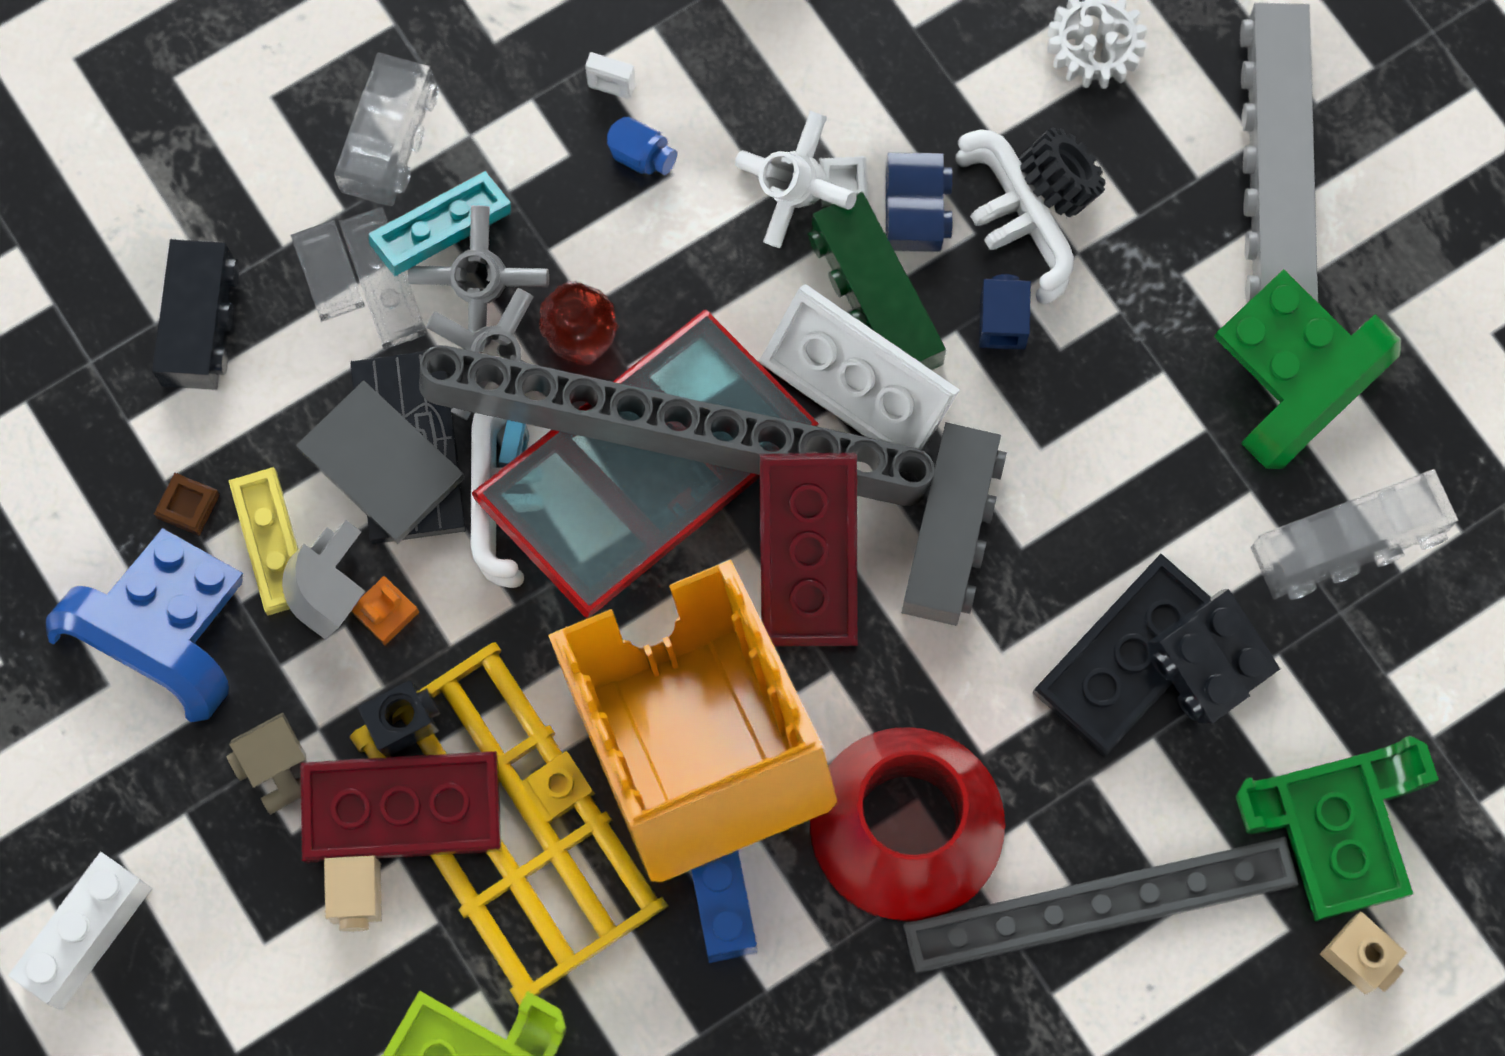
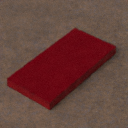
(809, 548)
(400, 806)

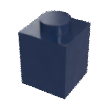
(1004, 312)

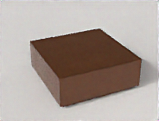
(186, 504)

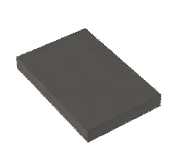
(380, 462)

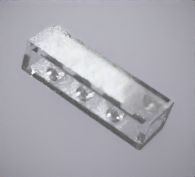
(1354, 534)

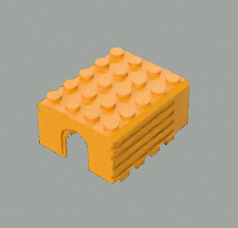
(698, 728)

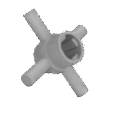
(468, 261)
(476, 341)

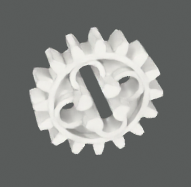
(1115, 53)

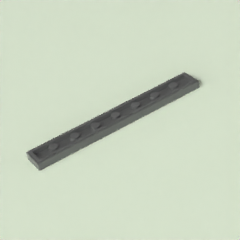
(1100, 905)

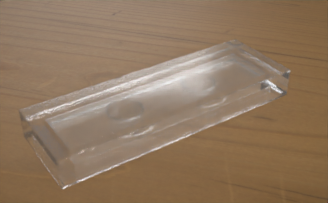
(387, 296)

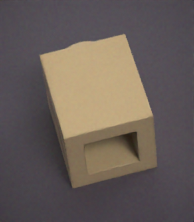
(353, 892)

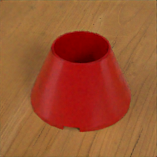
(898, 883)

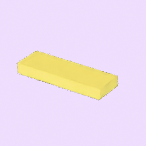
(266, 533)

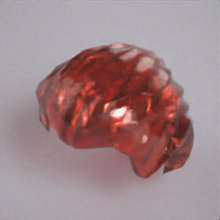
(578, 322)

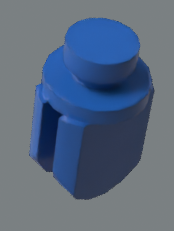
(640, 147)

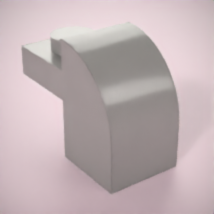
(315, 588)

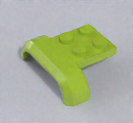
(441, 1031)

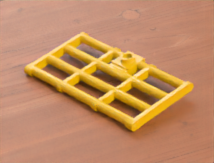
(540, 801)

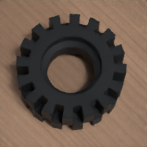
(1062, 172)

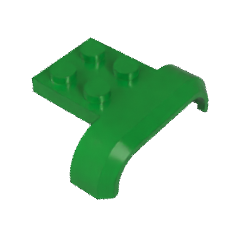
(1303, 363)
(1342, 824)

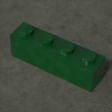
(874, 279)

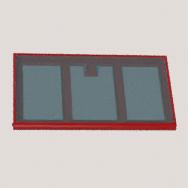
(610, 511)

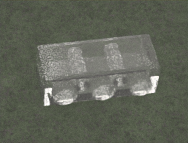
(386, 130)

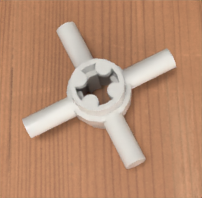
(804, 188)

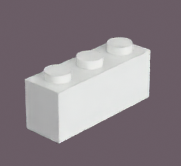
(80, 932)

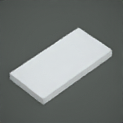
(856, 373)

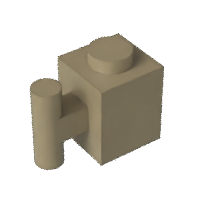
(266, 754)

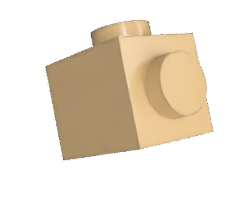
(1365, 955)

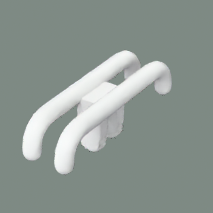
(1034, 215)
(483, 528)

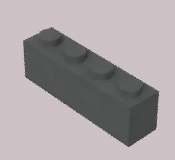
(952, 523)

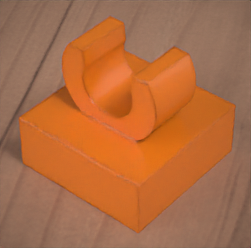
(384, 610)

